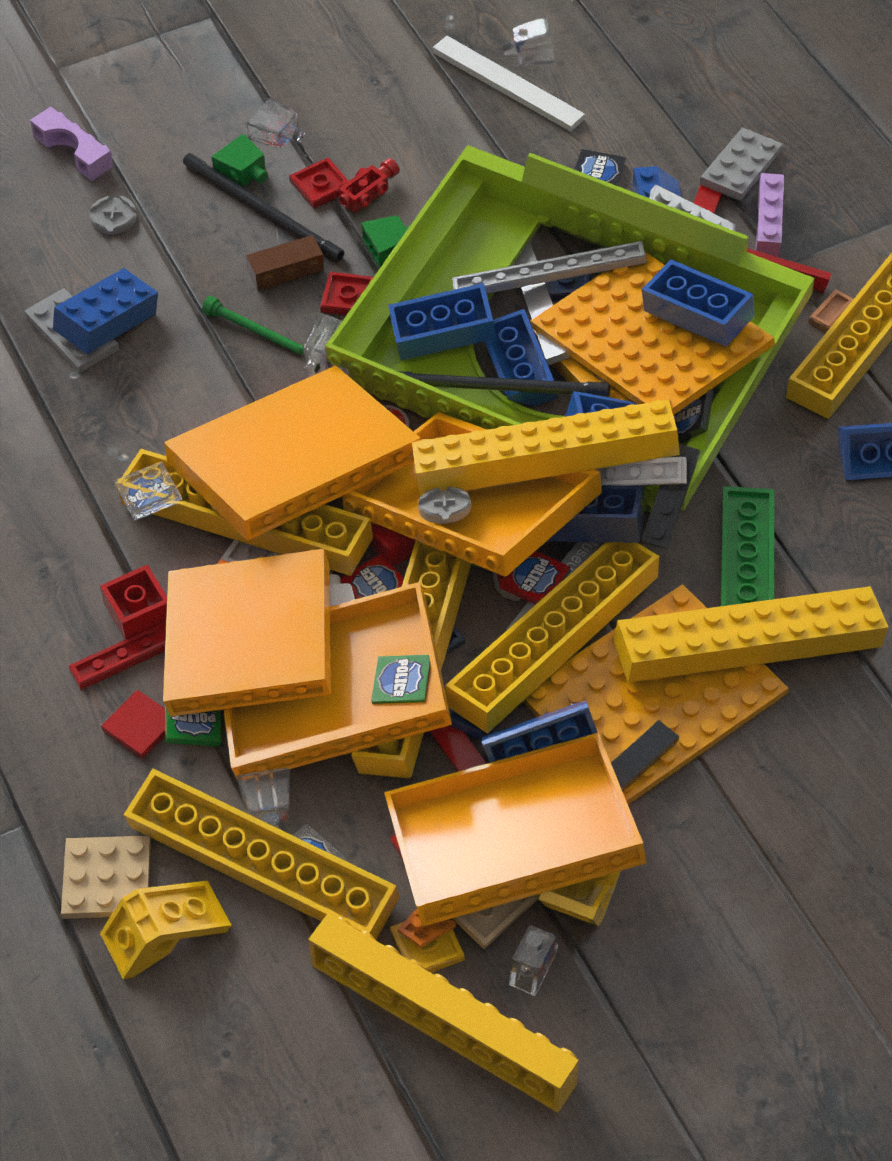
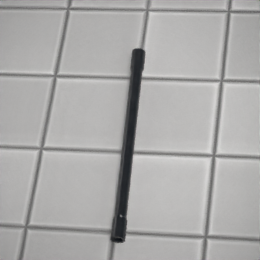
(201, 167)
(508, 384)

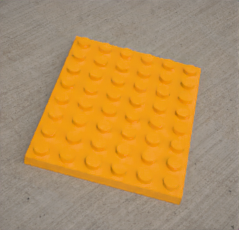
(639, 352)
(694, 706)

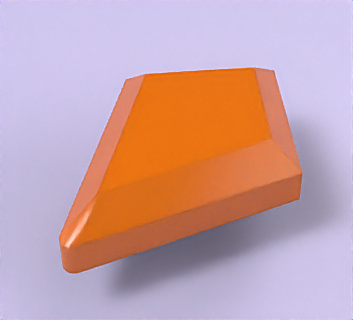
(424, 935)

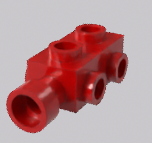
(367, 185)

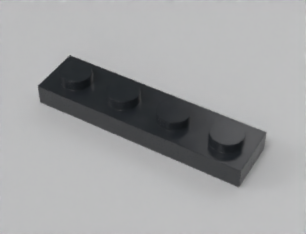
(669, 504)

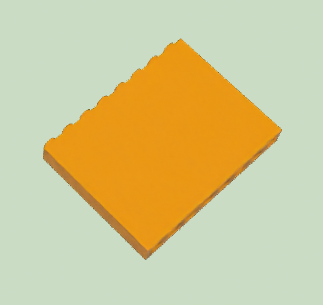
(291, 451)
(503, 520)
(346, 721)
(513, 829)

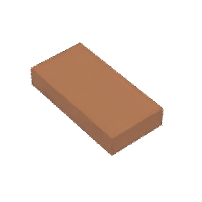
(830, 310)

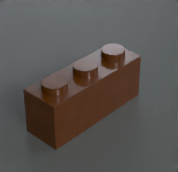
(285, 262)

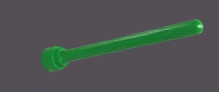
(213, 307)

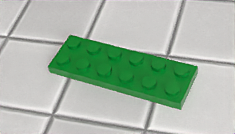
(747, 545)

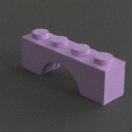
(55, 129)
(770, 214)

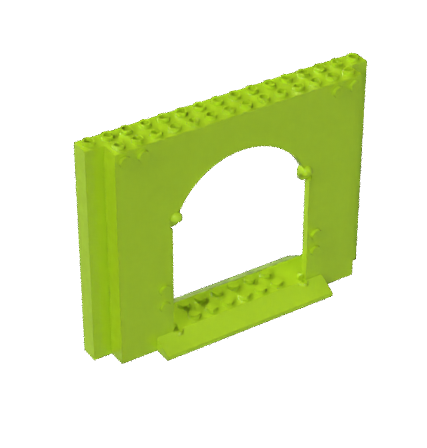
(483, 223)

